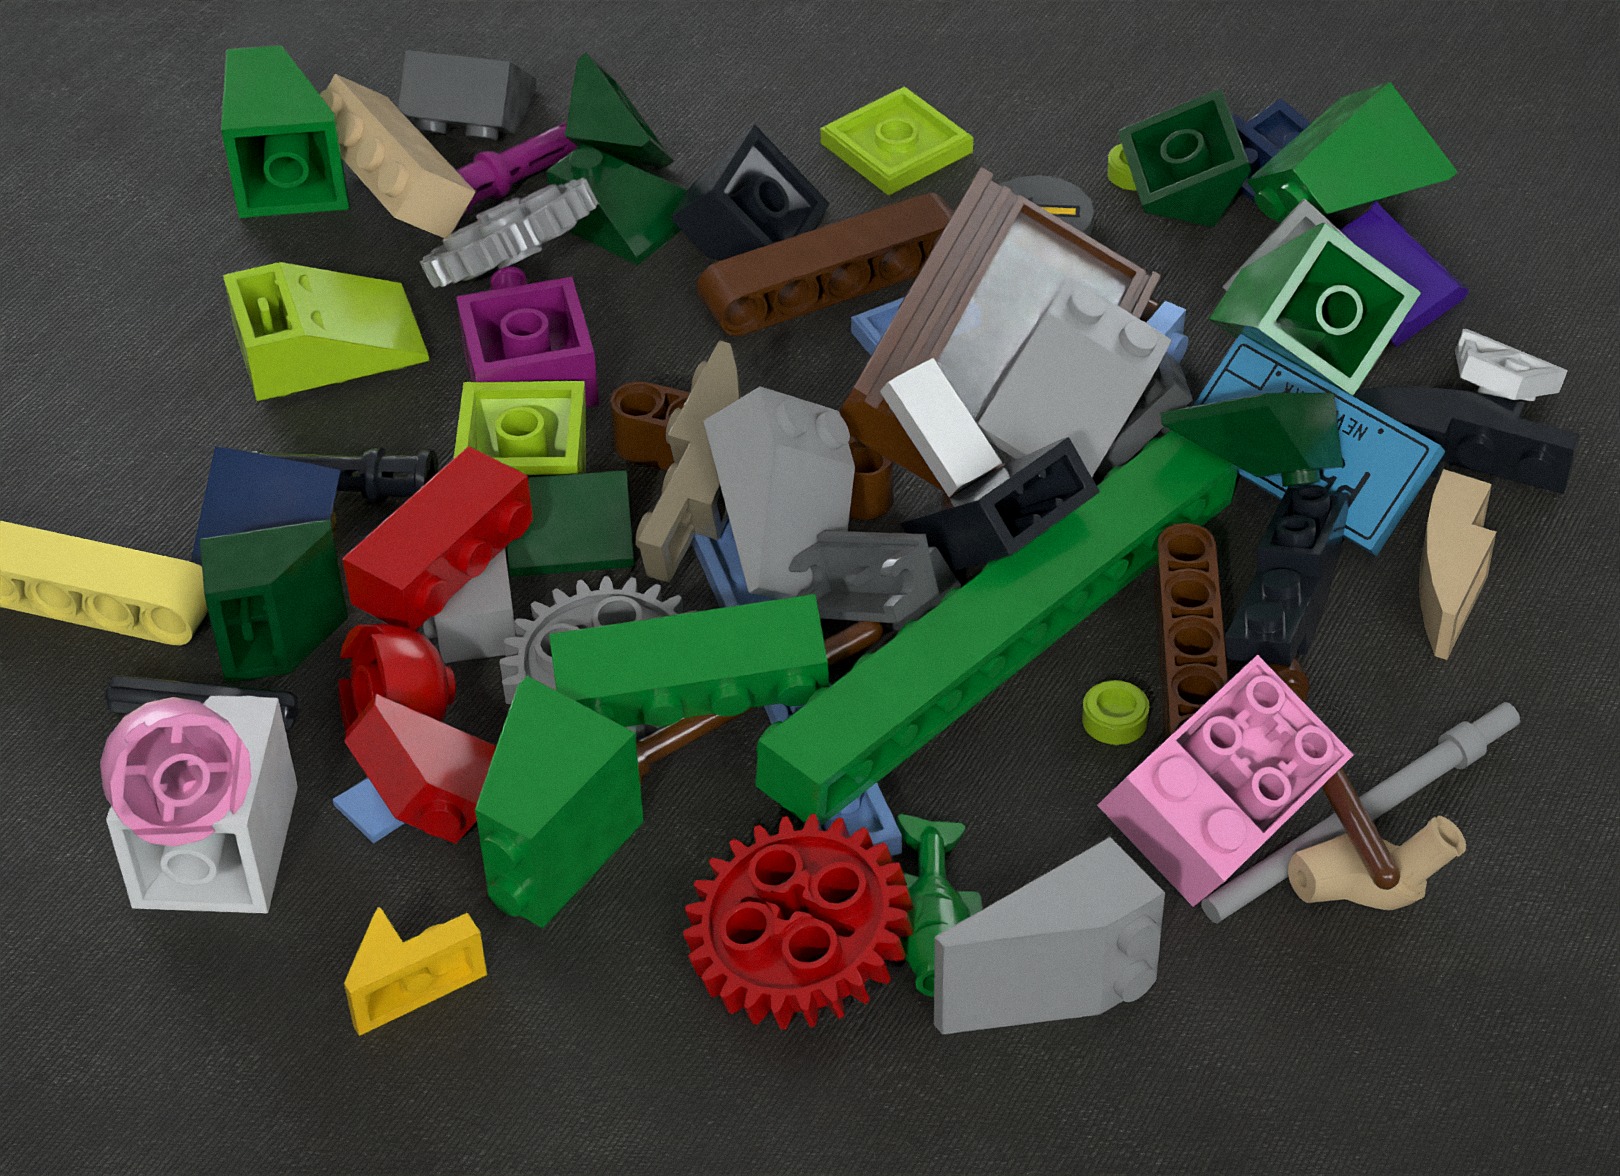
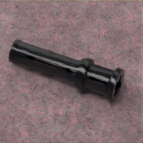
(375, 470)

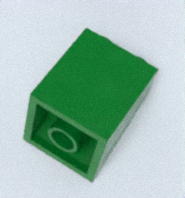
(279, 137)
(1352, 155)
(1318, 306)
(554, 801)

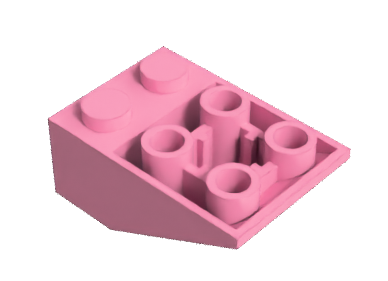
(1225, 781)

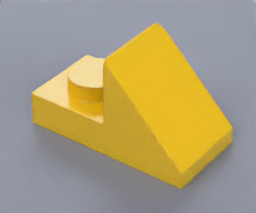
(402, 976)

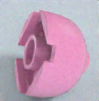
(174, 771)

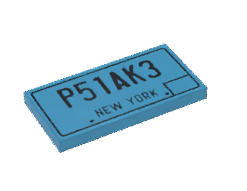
(1380, 456)

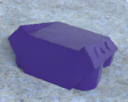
(1394, 248)

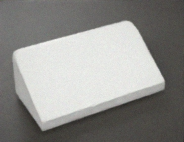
(940, 426)

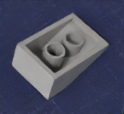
(1074, 377)
(782, 482)
(1053, 947)

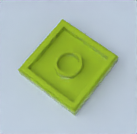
(896, 140)

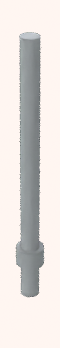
(1456, 749)

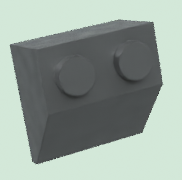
(464, 93)

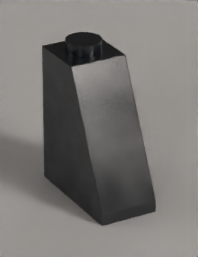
(1005, 507)

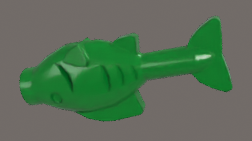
(933, 897)

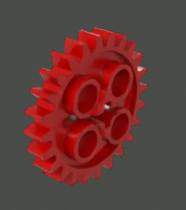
(798, 921)

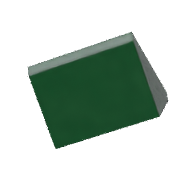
(607, 118)
(1187, 160)
(576, 525)

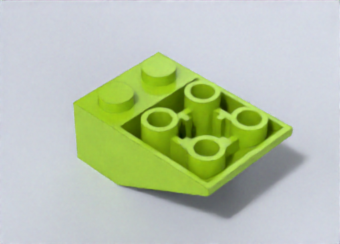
(319, 327)

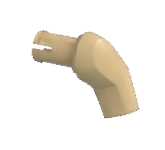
(1337, 872)

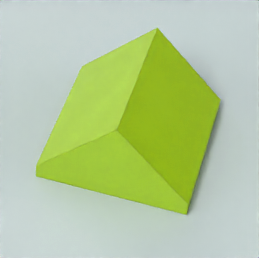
(526, 425)

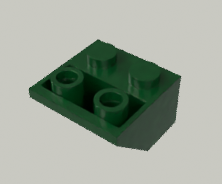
(272, 597)

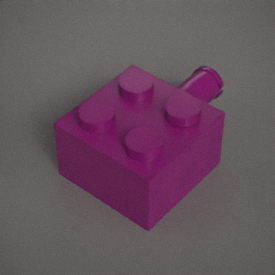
(527, 333)

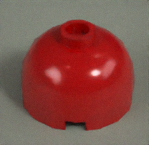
(396, 666)

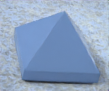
(367, 810)

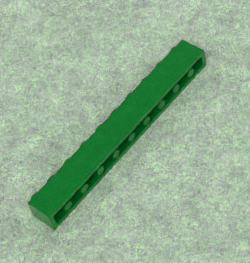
(986, 631)

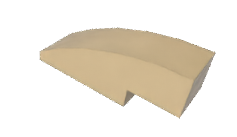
(1454, 558)

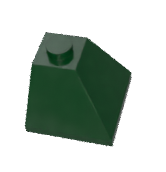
(631, 207)
(1267, 433)

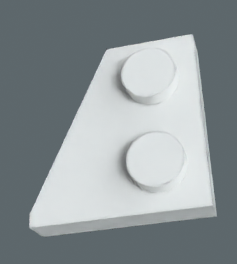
(1505, 370)

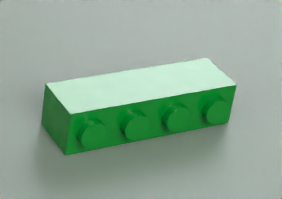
(695, 662)

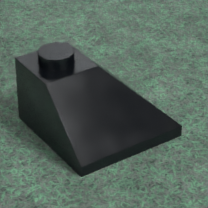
(748, 200)

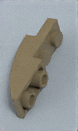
(691, 487)

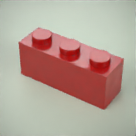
(439, 540)

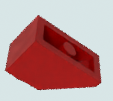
(421, 767)

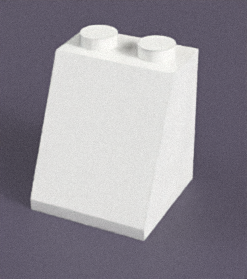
(240, 860)

